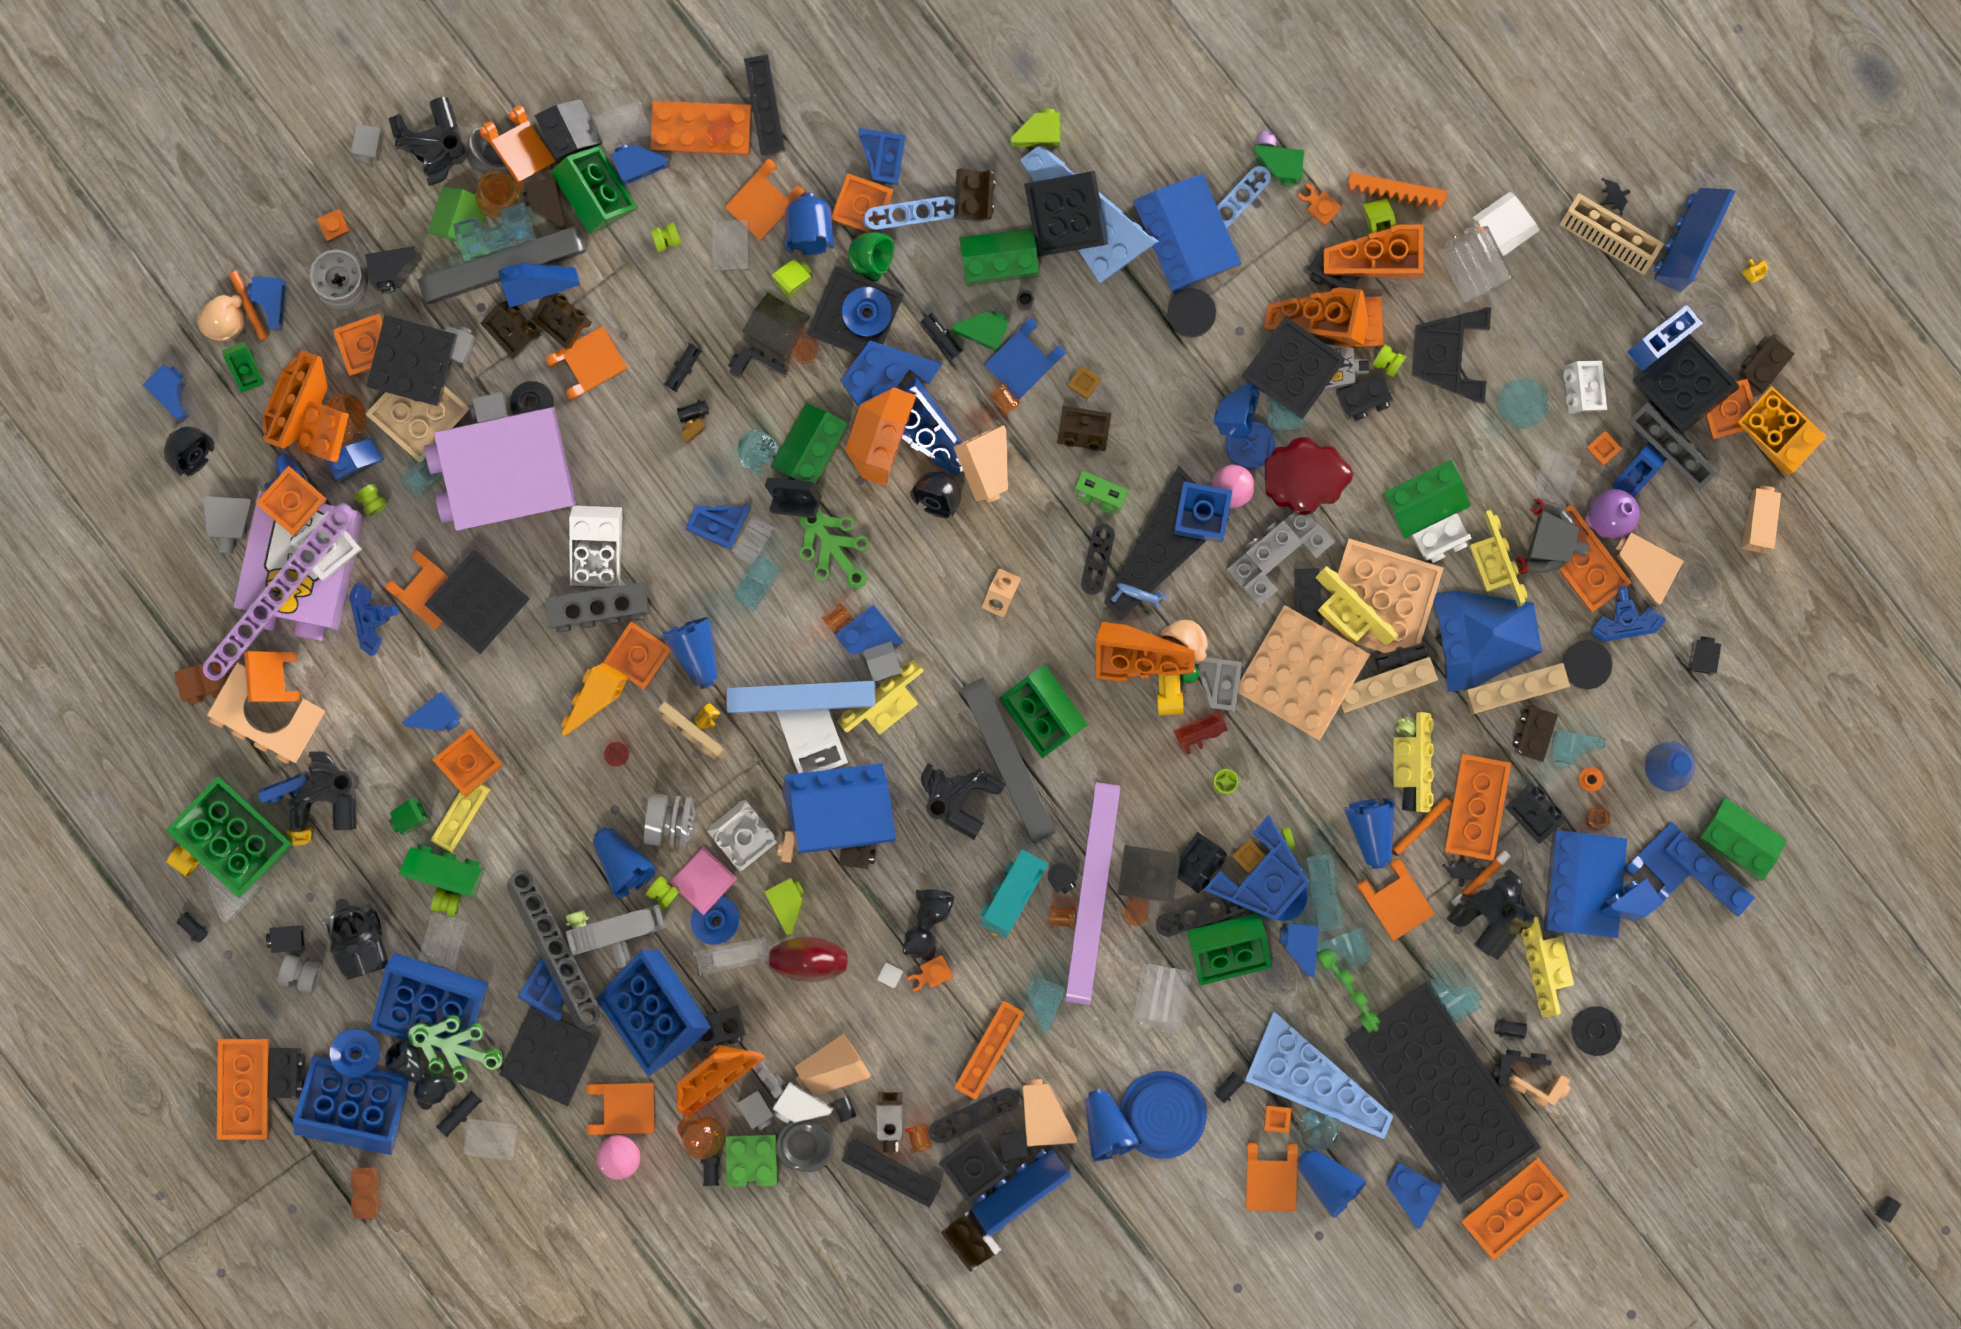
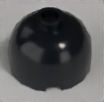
(187, 450)
(938, 493)

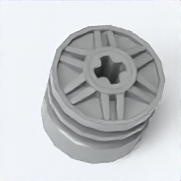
(334, 266)
(669, 821)

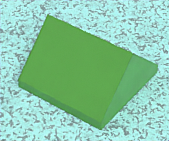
(453, 207)

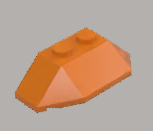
(297, 384)
(879, 433)
(712, 1076)

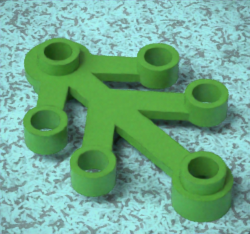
(831, 544)
(1367, 1018)
(451, 1046)

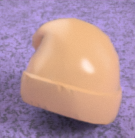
(222, 318)
(1189, 635)

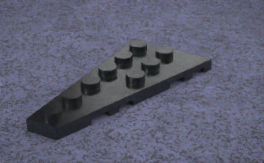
(1156, 551)

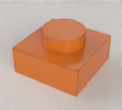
(333, 225)
(1603, 448)
(1277, 1119)

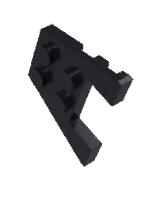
(1439, 353)

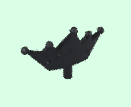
(1615, 195)
(1462, 870)

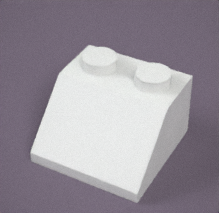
(799, 1105)

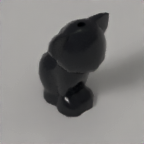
(933, 908)
(429, 1087)

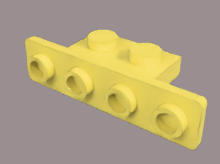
(1494, 563)
(1349, 612)
(891, 702)
(1413, 762)
(1547, 966)

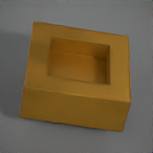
(1084, 382)
(692, 430)
(1248, 856)

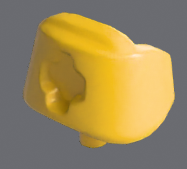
(1755, 271)
(707, 716)
(299, 837)

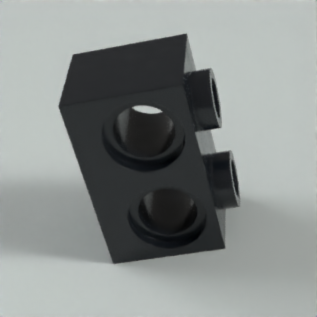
(717, 1022)

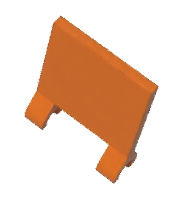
(520, 147)
(761, 202)
(591, 361)
(421, 589)
(266, 676)
(1399, 904)
(626, 1108)
(1271, 1183)

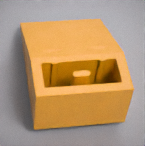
(1781, 431)
(601, 688)

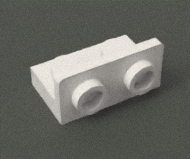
(1585, 386)
(1441, 538)

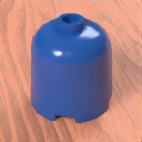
(808, 225)

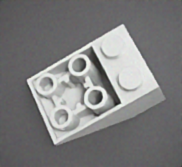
(595, 546)
(812, 740)

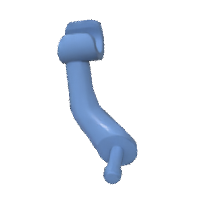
(1139, 594)

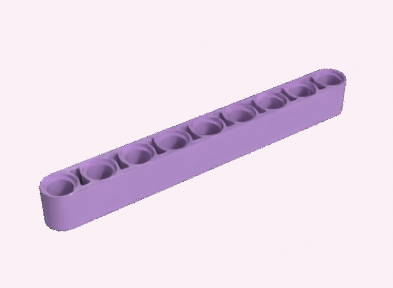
(286, 584)
(1092, 893)

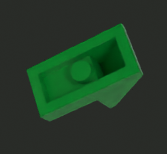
(243, 366)

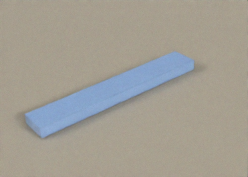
(801, 697)

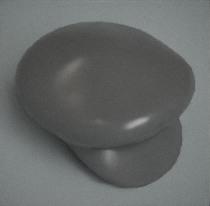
(482, 154)
(804, 1146)

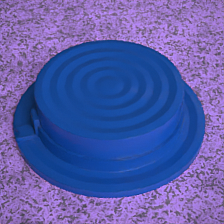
(1164, 1114)

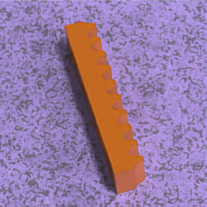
(1396, 189)
(989, 1050)

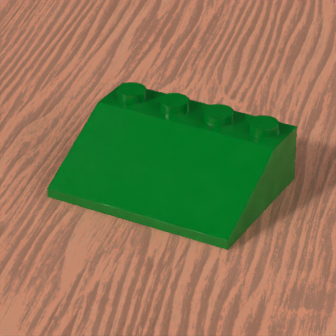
(229, 837)

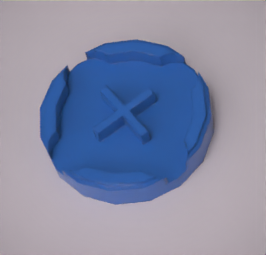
(1252, 450)

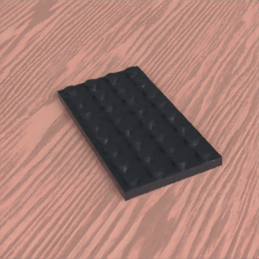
(1443, 1093)

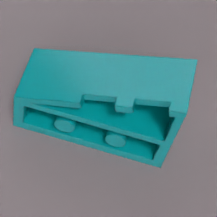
(1012, 893)

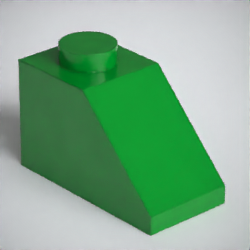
(1282, 163)
(983, 329)
(408, 817)

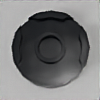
(1191, 312)
(1587, 664)
(1596, 1031)

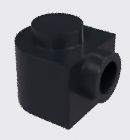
(1061, 878)

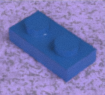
(275, 791)

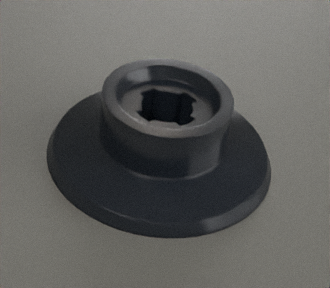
(530, 389)

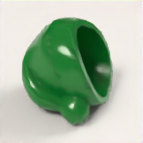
(871, 254)

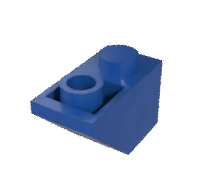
(1635, 903)

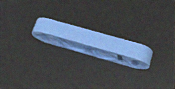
(1238, 207)
(910, 213)

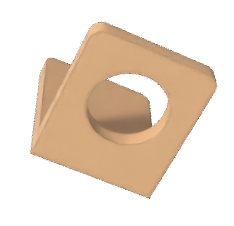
(1001, 589)

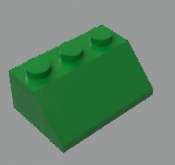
(593, 189)
(999, 257)
(810, 445)
(1427, 499)
(1043, 711)
(1742, 840)
(442, 870)
(1229, 949)

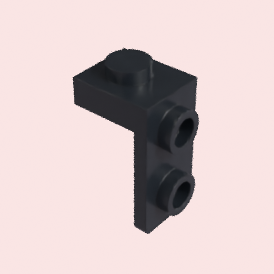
(740, 362)
(1502, 1069)

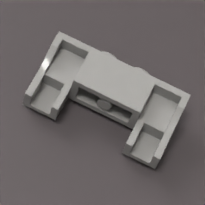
(1274, 548)

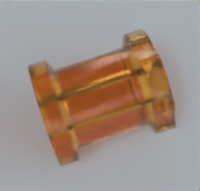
(1004, 399)
(837, 618)
(1589, 818)
(1061, 917)
(918, 1137)

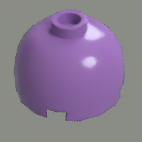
(1614, 513)

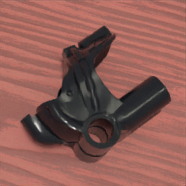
(435, 144)
(325, 786)
(952, 792)
(1504, 910)
(358, 948)

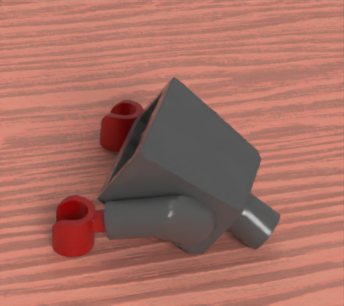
(1552, 540)

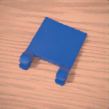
(1021, 362)
(1660, 863)

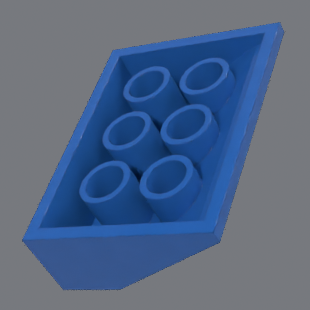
(1189, 232)
(1693, 237)
(839, 808)
(1580, 879)
(425, 994)
(652, 1011)
(351, 1110)
(1020, 1191)

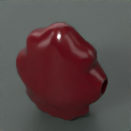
(1305, 475)
(808, 959)

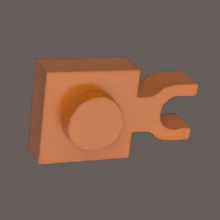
(1322, 206)
(934, 973)

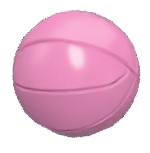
(1236, 479)
(618, 1157)

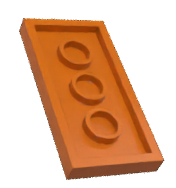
(684, 126)
(1597, 574)
(1477, 807)
(243, 1089)
(1515, 1208)

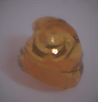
(496, 192)
(351, 405)
(702, 1136)

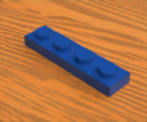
(1709, 873)

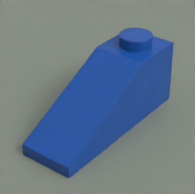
(533, 281)
(1664, 337)

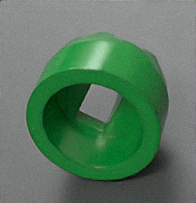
(1190, 677)

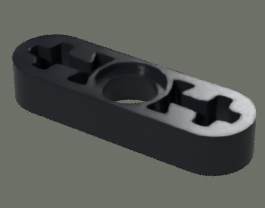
(1095, 540)

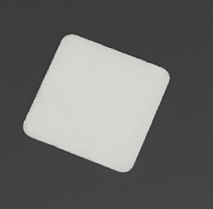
(890, 975)

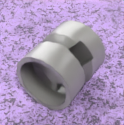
(299, 973)

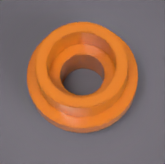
(1582, 779)

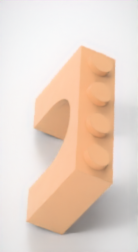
(286, 742)

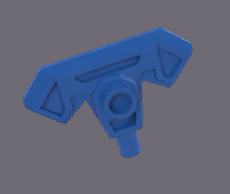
(368, 618)
(1627, 620)

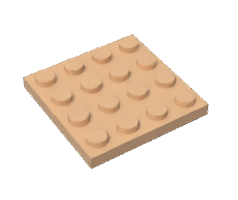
(1395, 587)
(1302, 672)

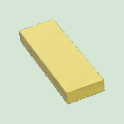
(459, 818)

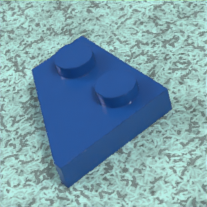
(883, 154)
(718, 523)
(867, 632)
(542, 992)
(1413, 1192)

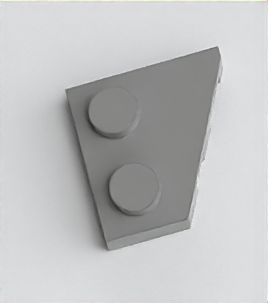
(1221, 682)
(774, 1081)

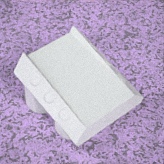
(1507, 222)
(742, 835)

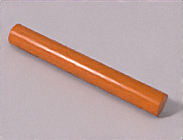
(248, 306)
(1413, 834)

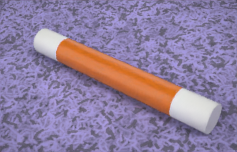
(1483, 876)

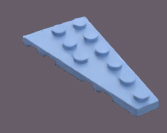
(1124, 237)
(1301, 1073)

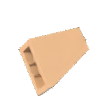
(985, 463)
(1761, 520)
(1648, 566)
(831, 1067)
(1044, 1116)

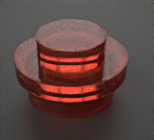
(616, 754)

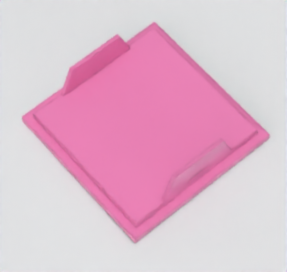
(703, 880)

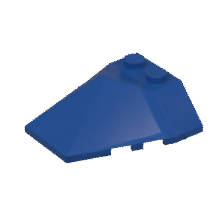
(1483, 636)

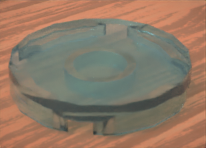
(1523, 404)

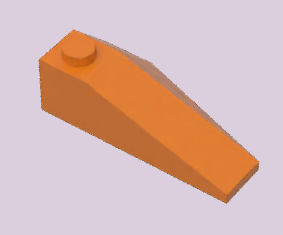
(1384, 254)
(1327, 316)
(1133, 653)

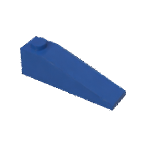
(930, 430)

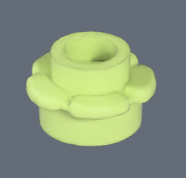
(1406, 727)
(576, 919)

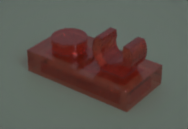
(1205, 728)

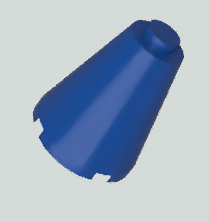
(694, 650)
(1670, 766)
(1373, 829)
(621, 862)
(1107, 1127)
(1330, 1181)

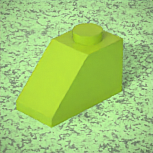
(1039, 130)
(1378, 216)
(792, 278)
(786, 903)

